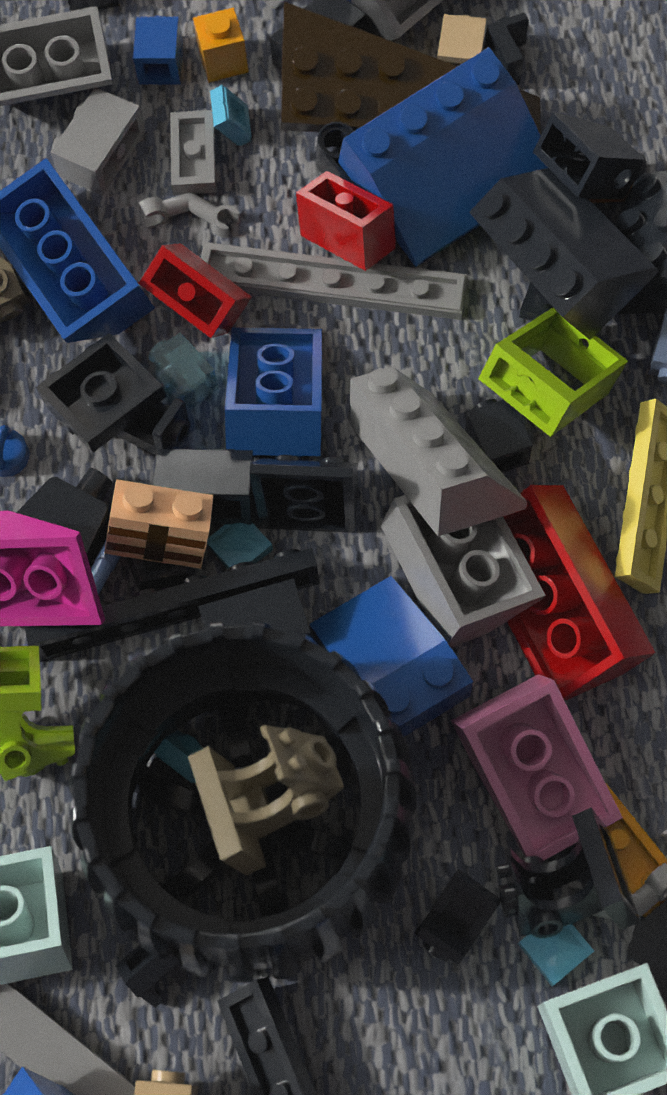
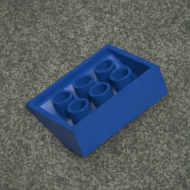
(444, 152)

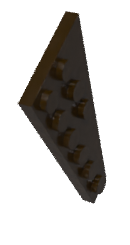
(350, 74)

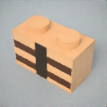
(158, 524)

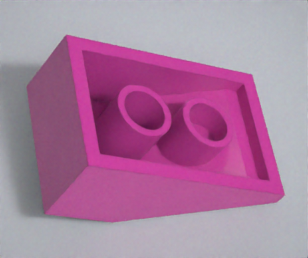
(44, 575)

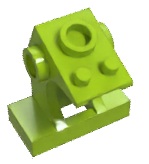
(35, 746)

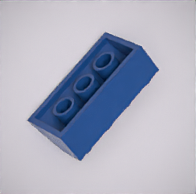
(66, 258)

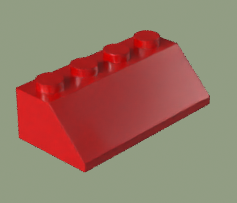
(584, 624)

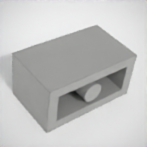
(97, 141)

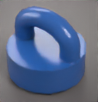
(13, 452)

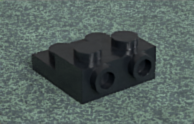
(100, 392)

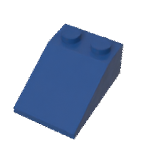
(274, 391)
(397, 653)

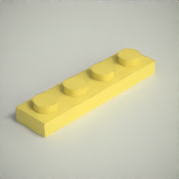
(645, 512)

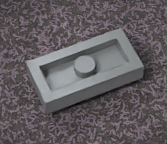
(193, 152)

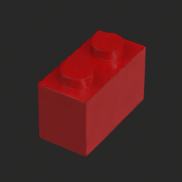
(346, 220)
(194, 290)

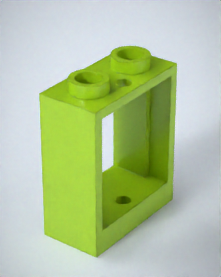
(535, 389)

